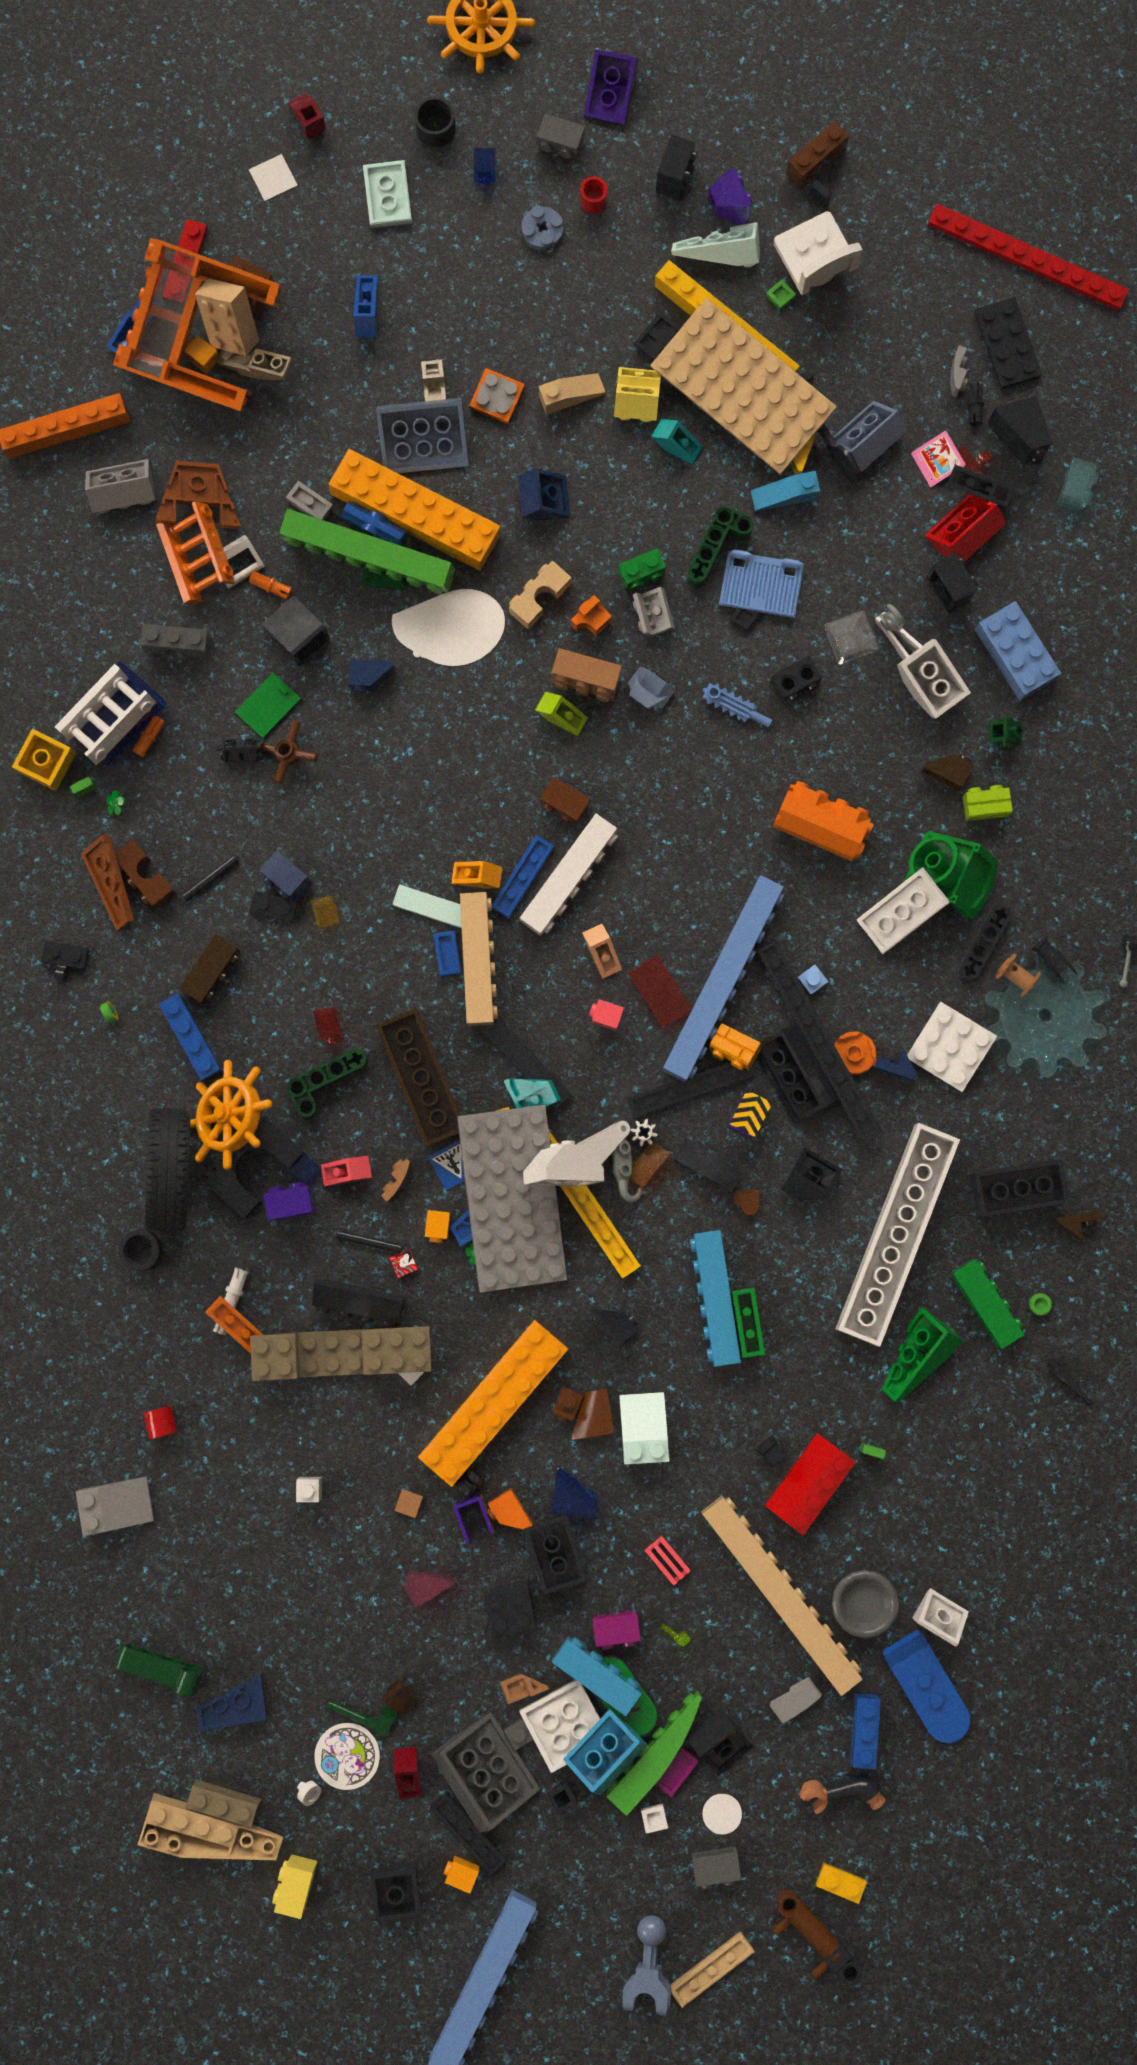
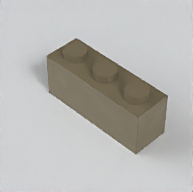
(223, 1803)

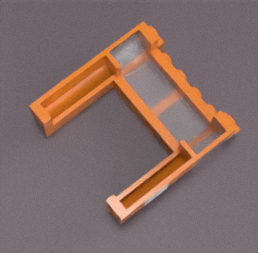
(168, 314)

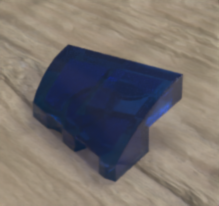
(573, 1497)

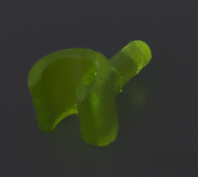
(682, 1639)

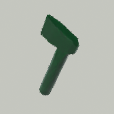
(381, 1725)

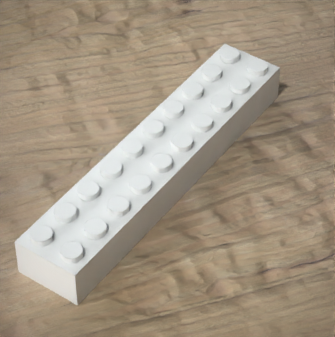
(897, 1234)

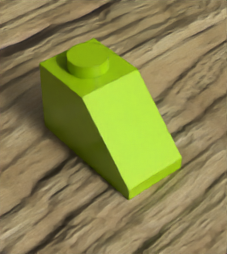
(561, 713)

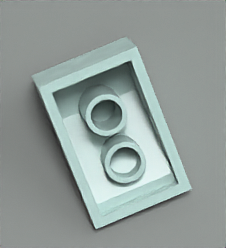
(644, 1428)

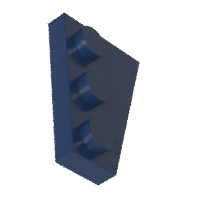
(235, 1707)

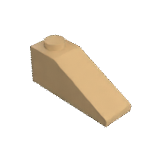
(569, 392)

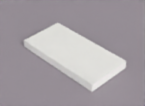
(903, 910)

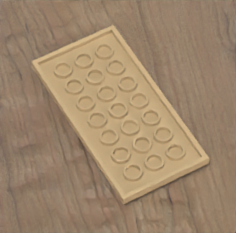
(743, 386)

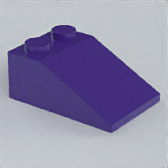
(611, 86)

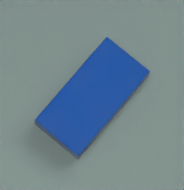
(447, 953)

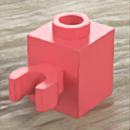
(606, 1014)

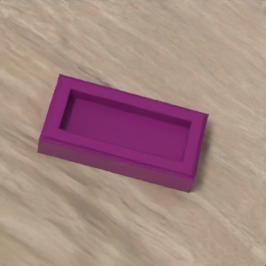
(677, 1771)

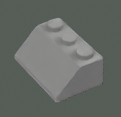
(120, 486)

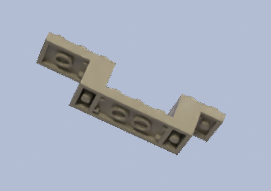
(340, 1353)

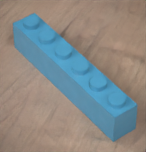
(716, 1298)

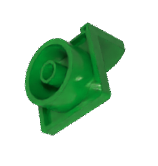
(959, 869)

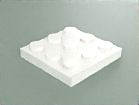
(951, 1046)
(560, 1722)

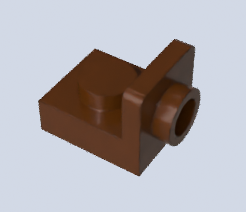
(567, 1404)

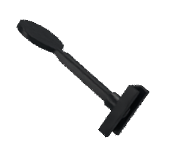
(842, 456)

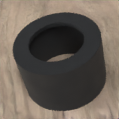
(435, 107)

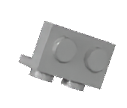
(653, 612)

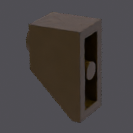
(949, 770)
(401, 1696)

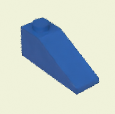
(366, 306)

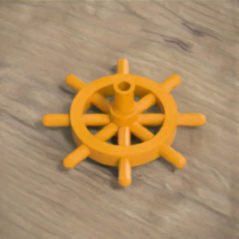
(481, 22)
(228, 1114)

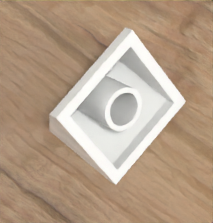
(941, 1617)

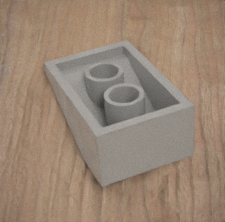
(114, 1505)

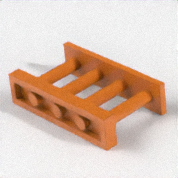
(178, 559)

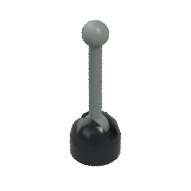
(1129, 944)

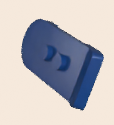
(928, 1687)

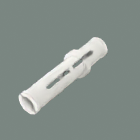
(234, 1290)

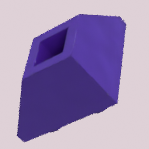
(730, 198)

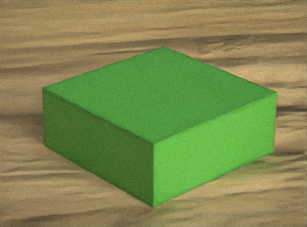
(780, 295)
(83, 787)
(872, 1450)

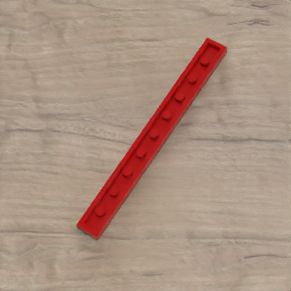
(1028, 257)

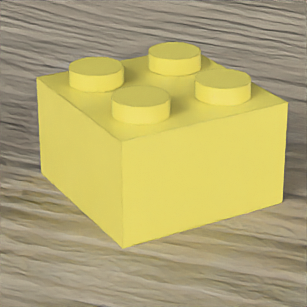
(296, 1883)

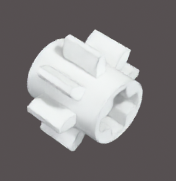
(642, 1138)

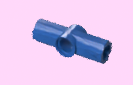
(373, 523)

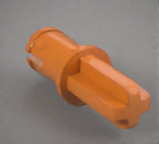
(270, 585)
(148, 736)

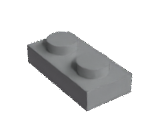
(309, 501)

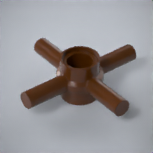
(293, 755)

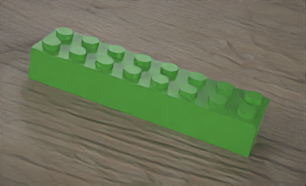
(367, 550)

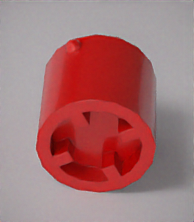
(593, 195)
(160, 1422)

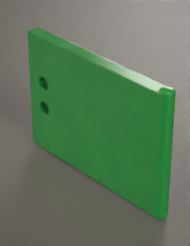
(267, 705)

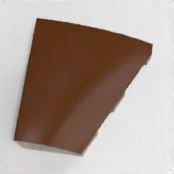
(594, 1415)

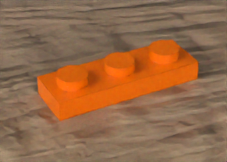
(232, 1322)

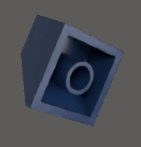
(543, 495)

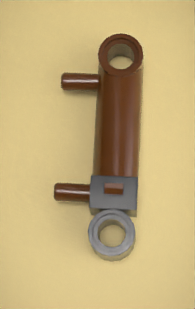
(832, 1951)

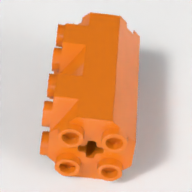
(822, 822)

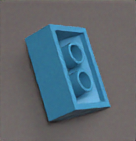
(604, 1752)

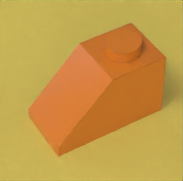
(509, 1511)

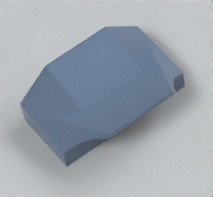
(649, 689)

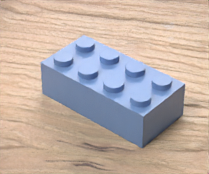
(1017, 651)

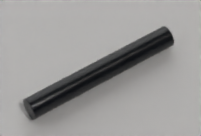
(210, 878)
(368, 1241)

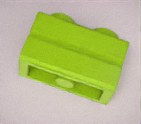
(987, 803)

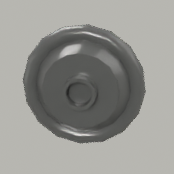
(865, 1604)

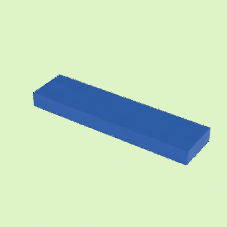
(522, 877)

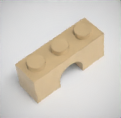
(550, 580)

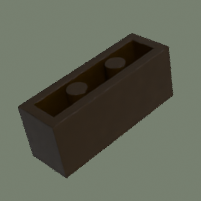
(210, 970)

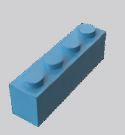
(596, 1675)

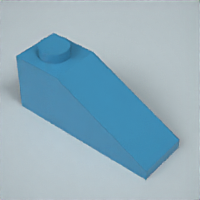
(786, 492)

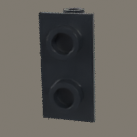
(249, 747)

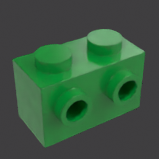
(641, 570)

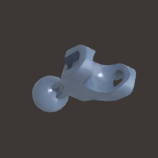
(648, 1974)

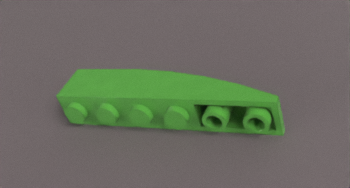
(654, 1758)

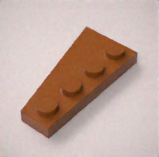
(108, 880)

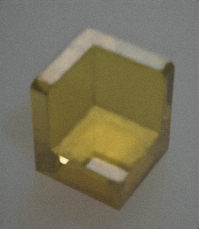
(325, 911)

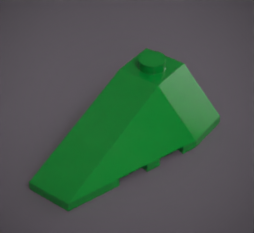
(924, 1350)

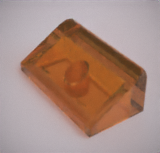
(648, 1164)

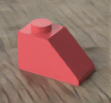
(346, 1170)

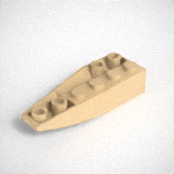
(193, 1834)

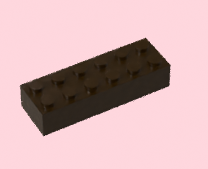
(420, 1077)

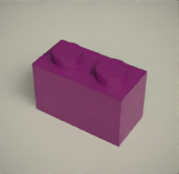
(616, 1629)

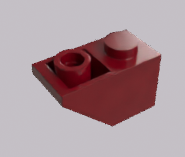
(307, 115)

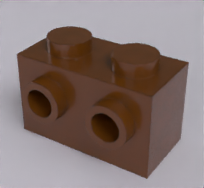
(564, 801)

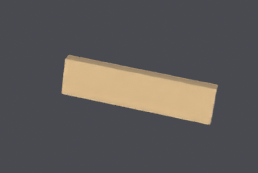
(711, 1969)

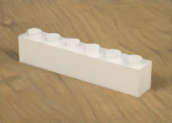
(568, 875)

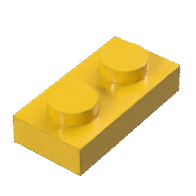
(841, 1883)

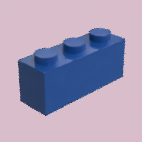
(865, 1731)

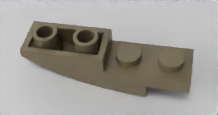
(256, 364)

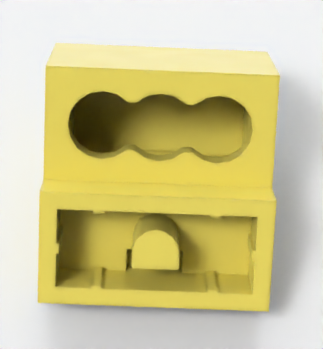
(637, 394)

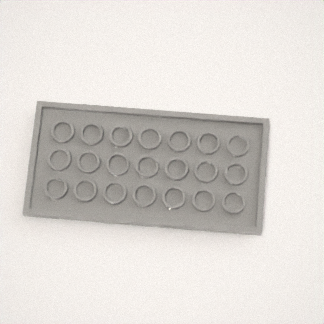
(511, 1222)

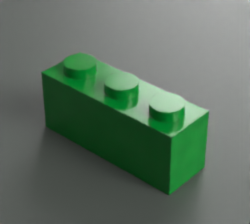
(747, 1322)

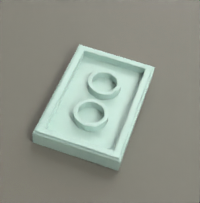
(387, 194)

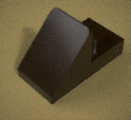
(1072, 1223)

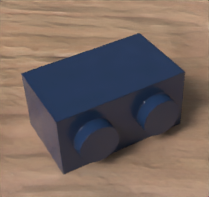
(287, 877)

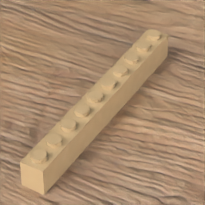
(781, 1595)

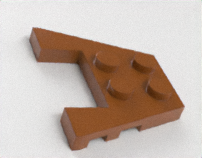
(201, 484)

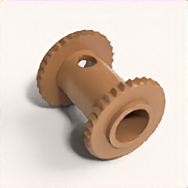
(1018, 975)

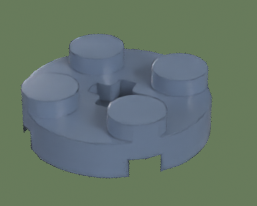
(539, 216)

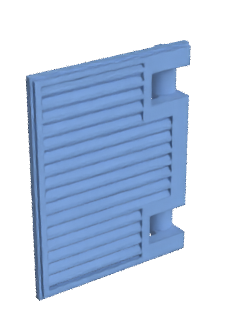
(761, 584)

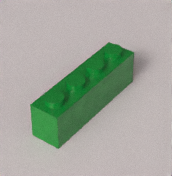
(987, 1304)

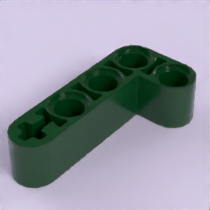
(714, 547)
(328, 1079)
(159, 1668)

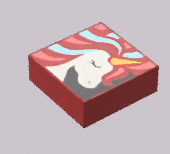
(403, 1263)

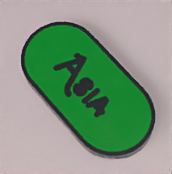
(645, 1712)

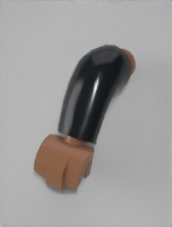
(855, 1786)

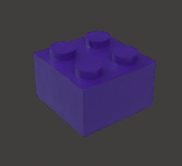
(289, 1203)

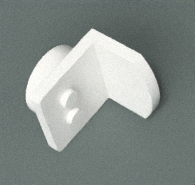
(816, 252)

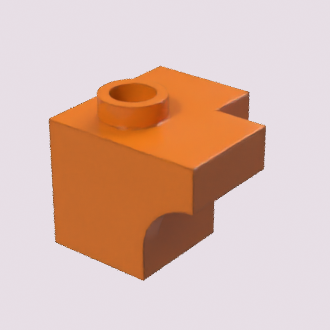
(591, 616)

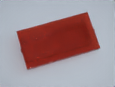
(659, 991)

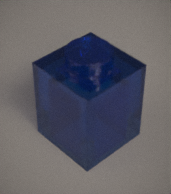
(484, 165)

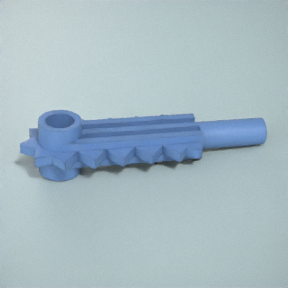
(733, 704)

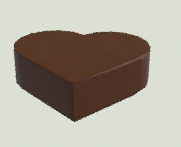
(747, 1200)

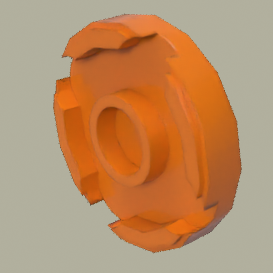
(860, 1056)

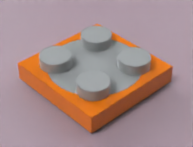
(496, 396)

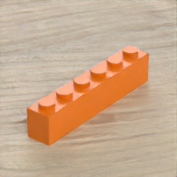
(64, 426)

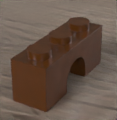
(825, 145)
(154, 890)

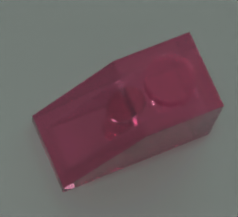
(425, 1585)

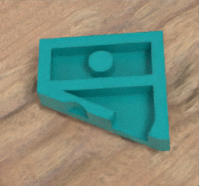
(532, 1092)

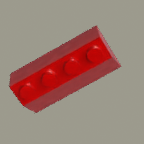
(810, 1484)

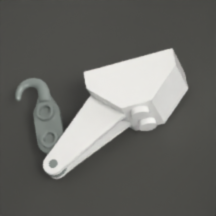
(927, 670)
(581, 1162)

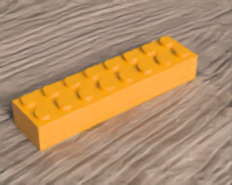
(415, 509)
(493, 1403)

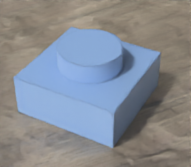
(812, 979)

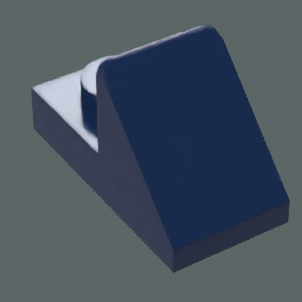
(902, 1069)

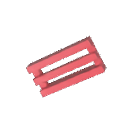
(680, 1575)

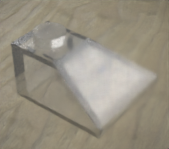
(851, 637)

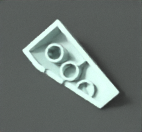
(730, 248)

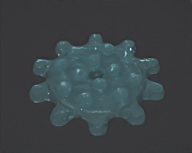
(1052, 1039)

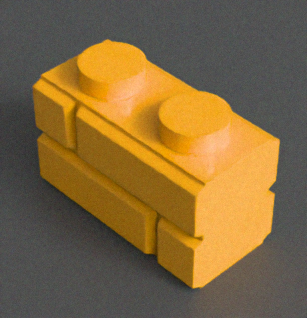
(734, 1047)

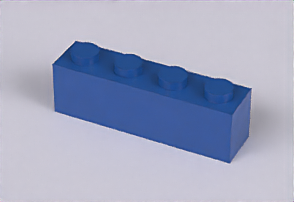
(191, 1037)

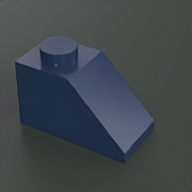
(368, 674)

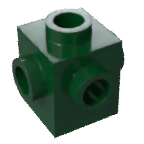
(1005, 733)

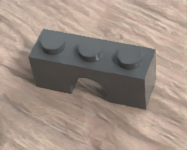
(163, 638)

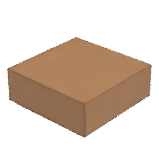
(408, 1503)

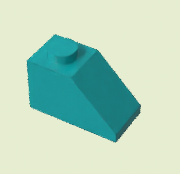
(677, 440)

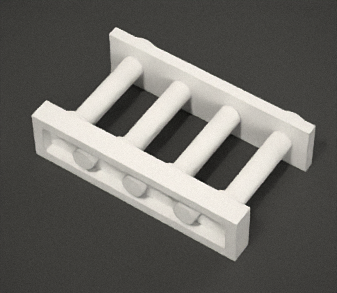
(90, 704)

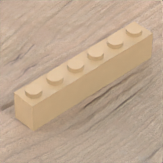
(476, 959)

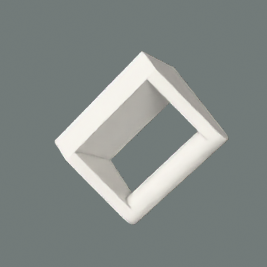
(235, 548)

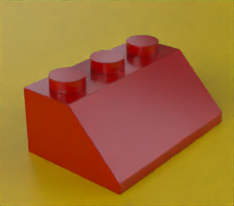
(966, 527)

